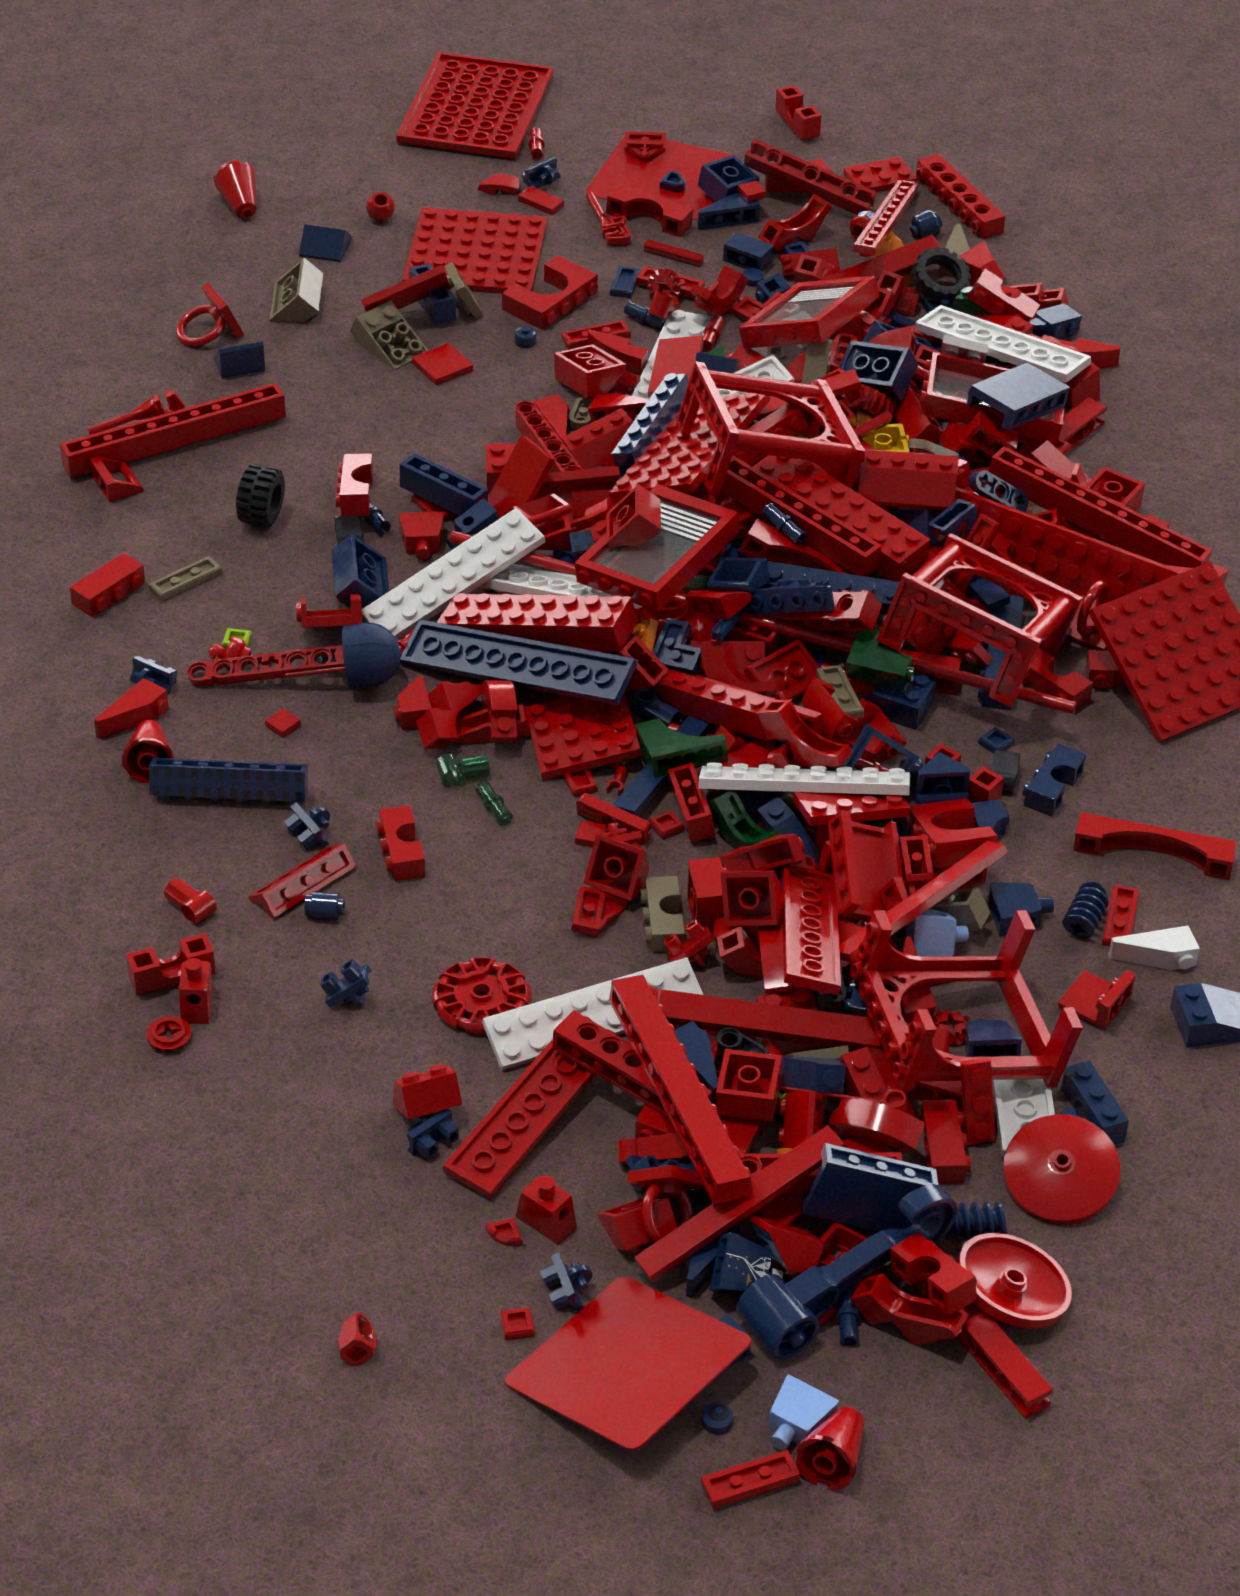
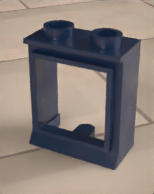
(864, 738)

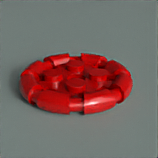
(473, 978)

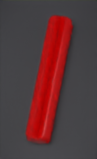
(673, 252)

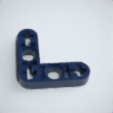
(1008, 495)

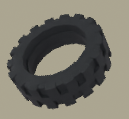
(946, 259)

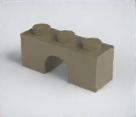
(661, 897)

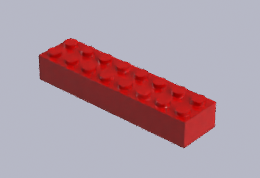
(902, 545)
(569, 620)

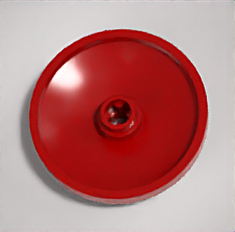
(1057, 1191)
(1016, 1280)

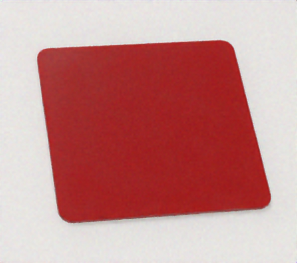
(647, 173)
(628, 1362)

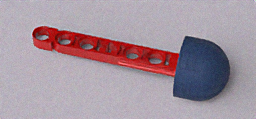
(366, 654)

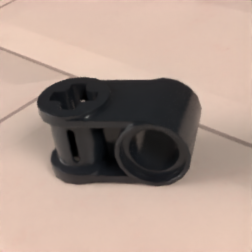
(732, 1039)

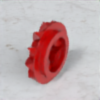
(661, 275)
(958, 1021)
(176, 1026)

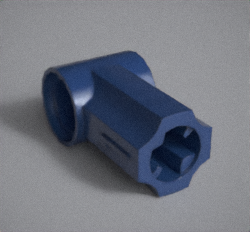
(650, 706)

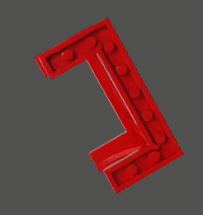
(838, 458)
(1047, 630)
(911, 1047)

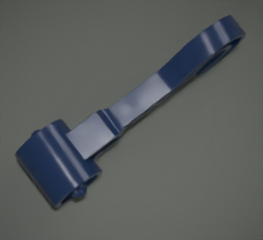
(788, 1313)

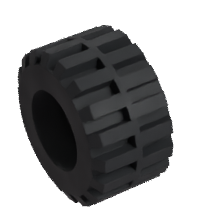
(260, 495)

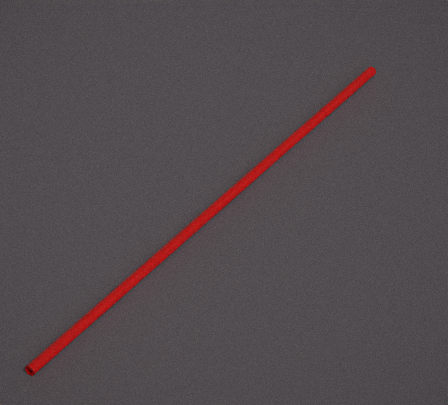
(823, 638)

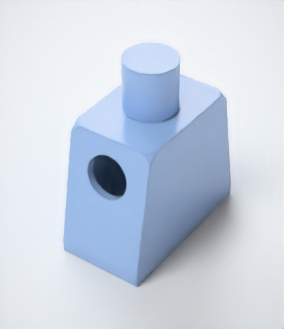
(935, 933)
(798, 1412)

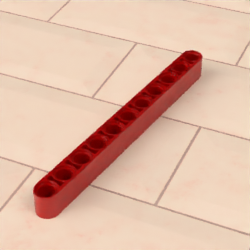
(777, 1021)

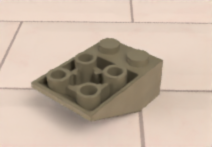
(387, 335)

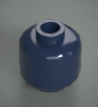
(926, 224)

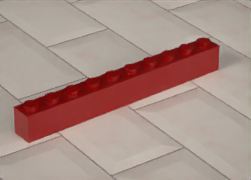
(175, 429)
(1097, 512)
(680, 1089)

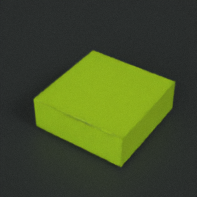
(244, 634)

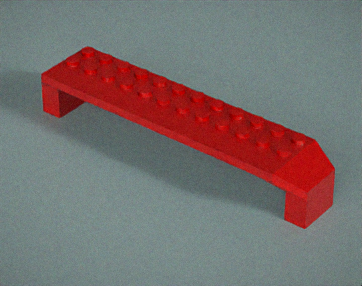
(1069, 556)

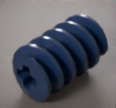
(1086, 910)
(978, 1220)

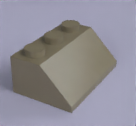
(297, 294)

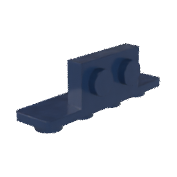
(792, 597)

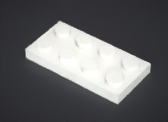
(1018, 1104)

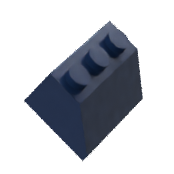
(358, 571)

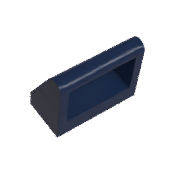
(739, 574)

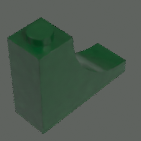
(878, 663)
(669, 749)

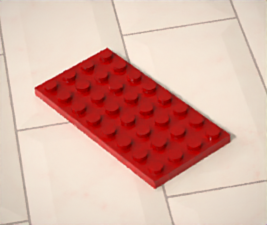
(684, 460)

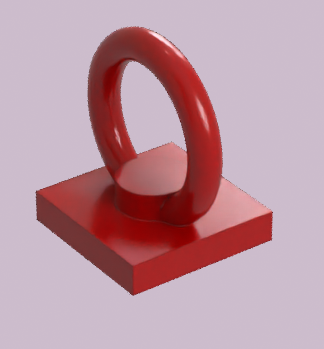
(219, 312)
(1082, 627)
(664, 1182)

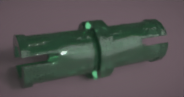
(494, 803)

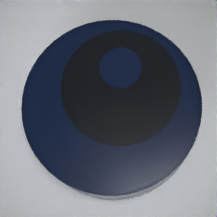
(717, 1418)

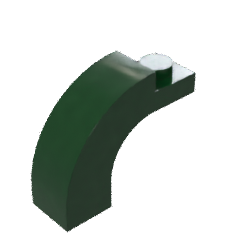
(736, 823)

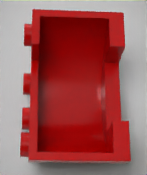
(846, 728)

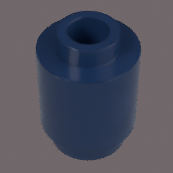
(324, 905)

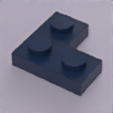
(672, 649)

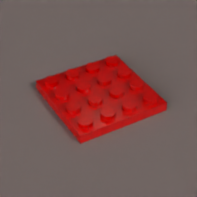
(580, 734)

